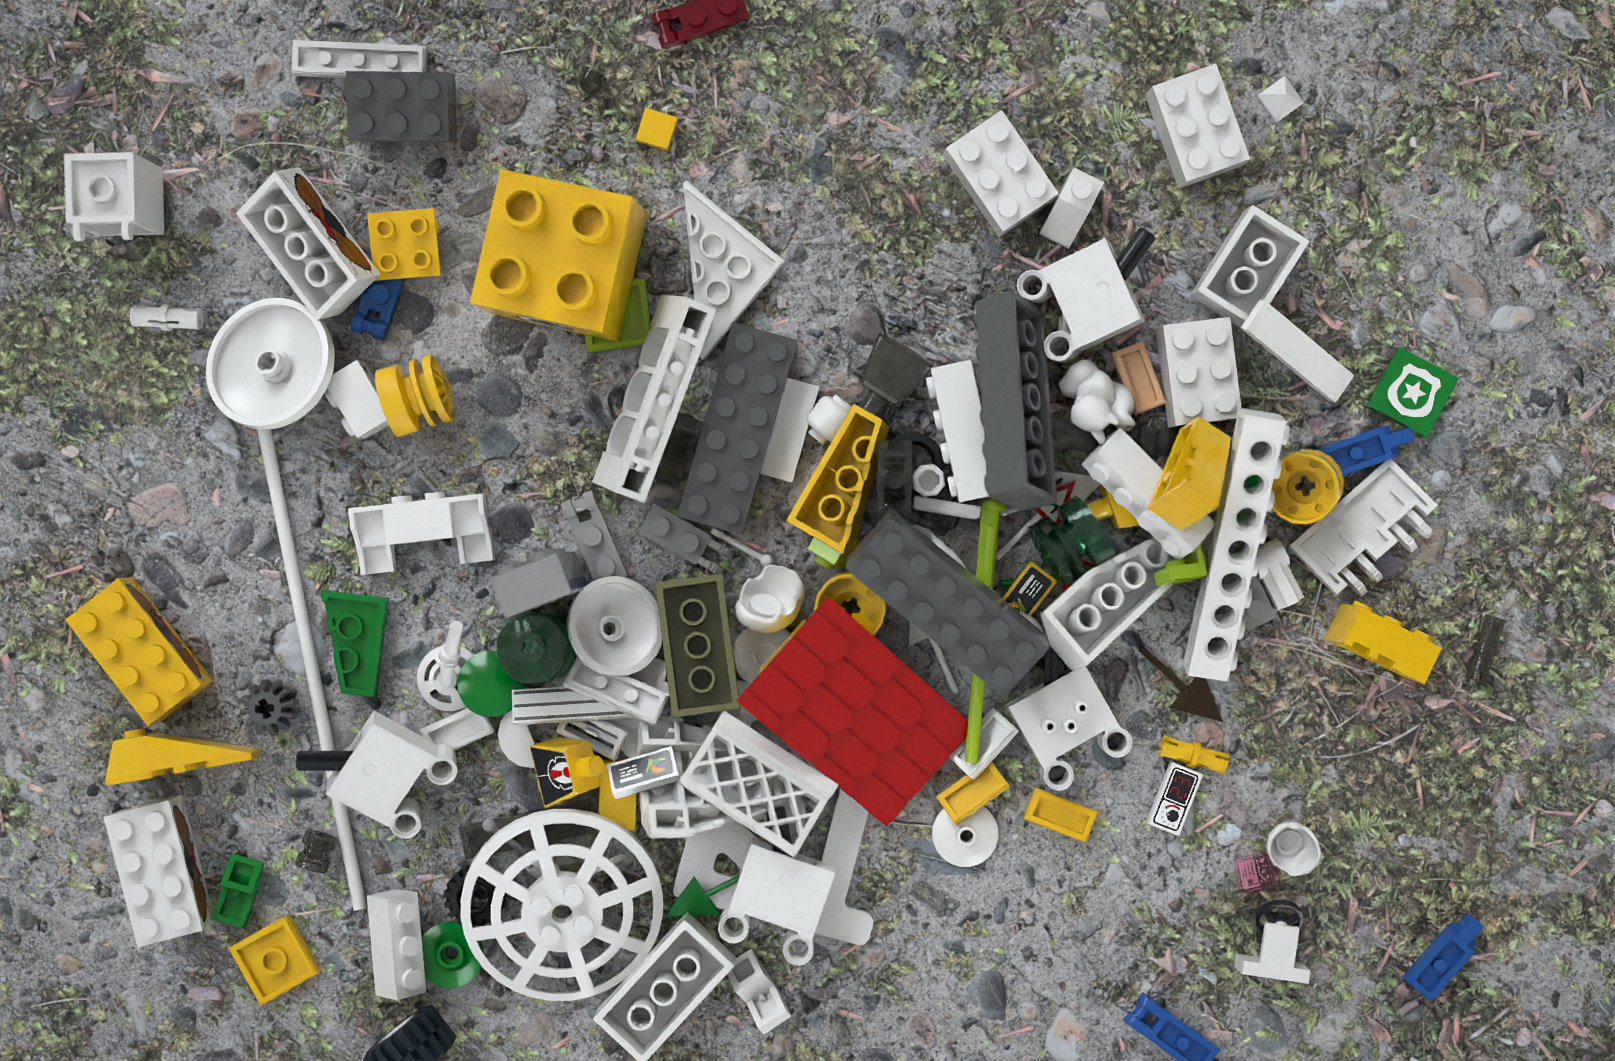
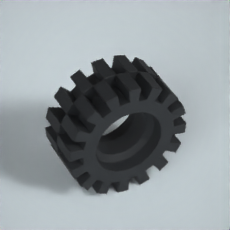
(453, 893)

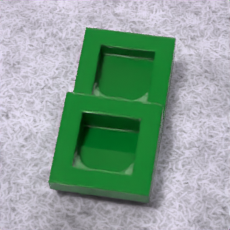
(238, 890)

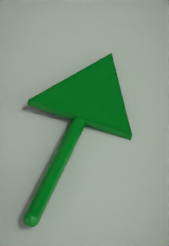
(696, 899)

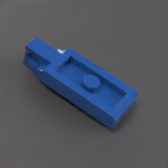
(1367, 448)
(1444, 957)

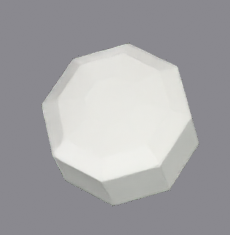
(928, 480)

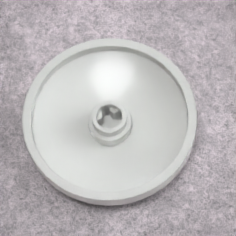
(270, 364)

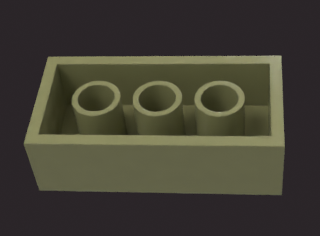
(697, 645)

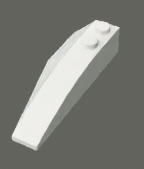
(1106, 602)

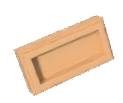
(1138, 376)

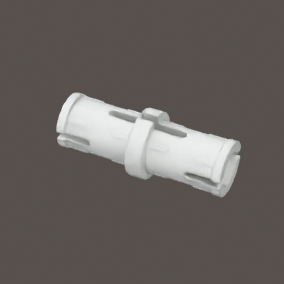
(166, 317)

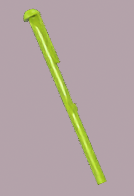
(985, 573)

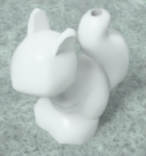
(1097, 400)

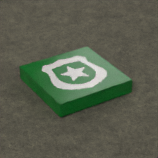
(1412, 392)

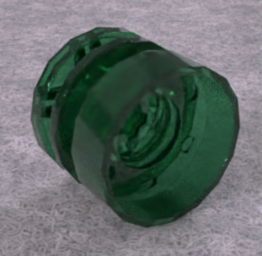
(1070, 540)
(553, 654)

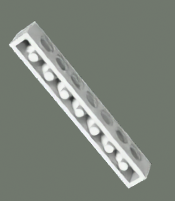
(1249, 429)

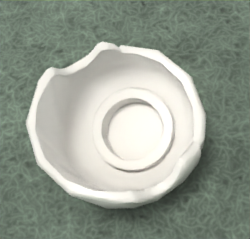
(1293, 848)

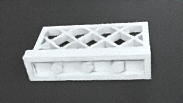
(774, 760)

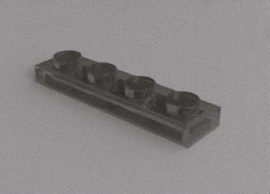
(474, 836)

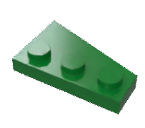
(357, 637)

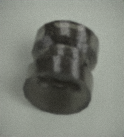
(316, 851)

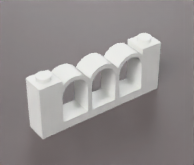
(654, 396)

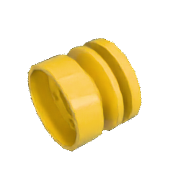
(409, 397)
(1292, 501)
(844, 587)

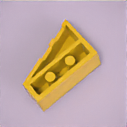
(1192, 475)

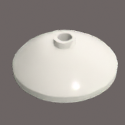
(633, 623)

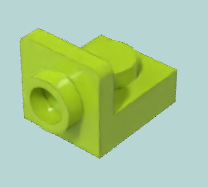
(1188, 569)

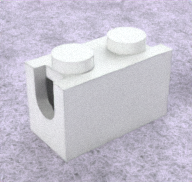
(357, 398)

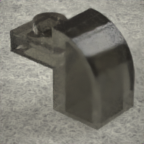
(679, 449)

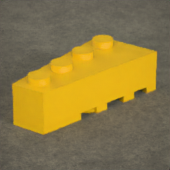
(842, 482)

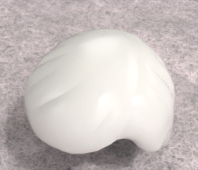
(770, 600)

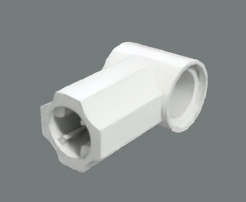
(1277, 575)

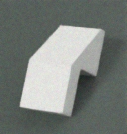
(758, 991)

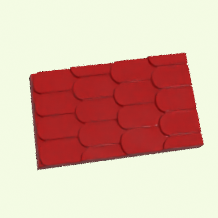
(854, 711)

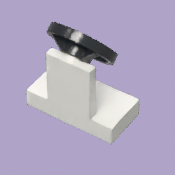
(1277, 945)

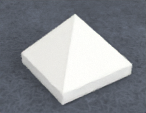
(1280, 99)

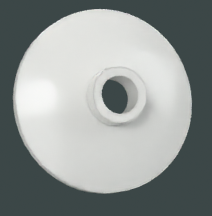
(965, 853)

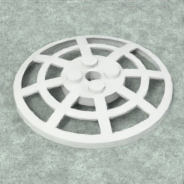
(558, 889)

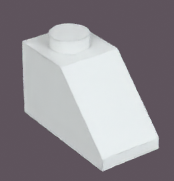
(1071, 207)

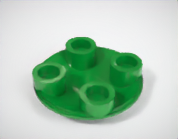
(486, 686)

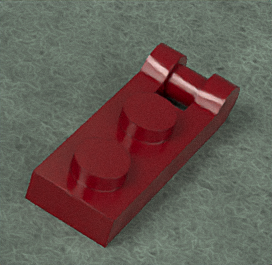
(698, 19)

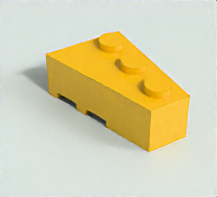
(1383, 641)

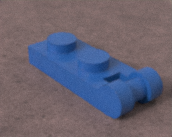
(383, 298)
(1170, 1032)

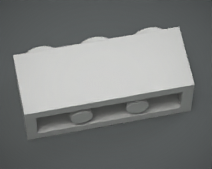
(396, 944)

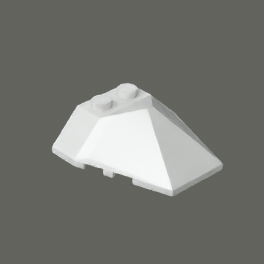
(674, 809)

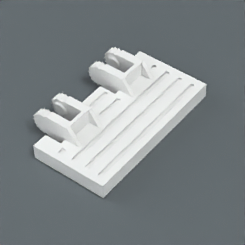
(1366, 523)

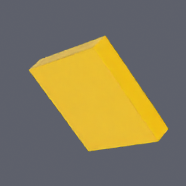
(274, 959)

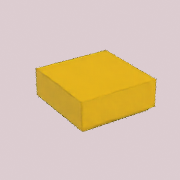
(656, 129)

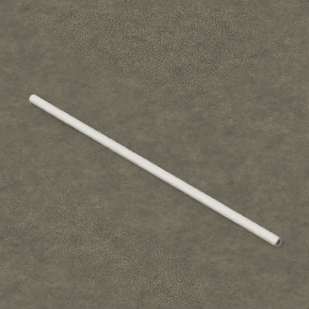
(309, 657)

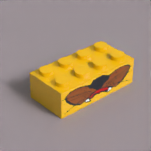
(139, 650)

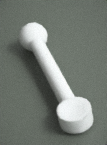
(765, 560)

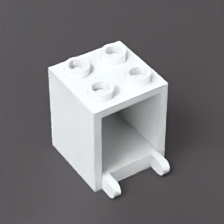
(113, 195)

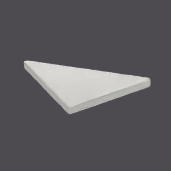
(726, 264)

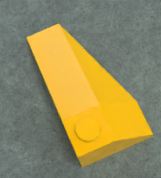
(152, 754)

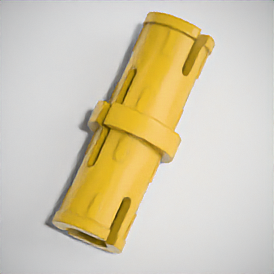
(1193, 754)

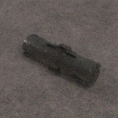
(1485, 649)

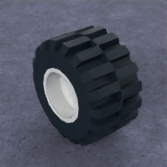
(416, 1038)

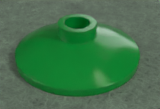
(439, 965)

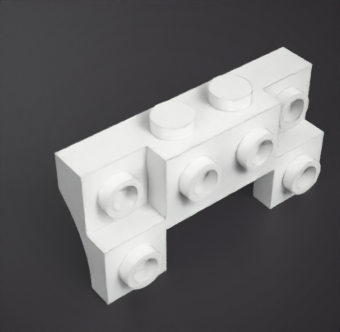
(408, 521)

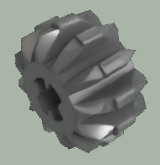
(269, 719)

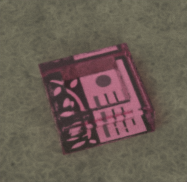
(1254, 872)

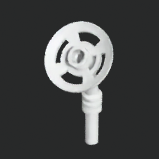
(447, 659)

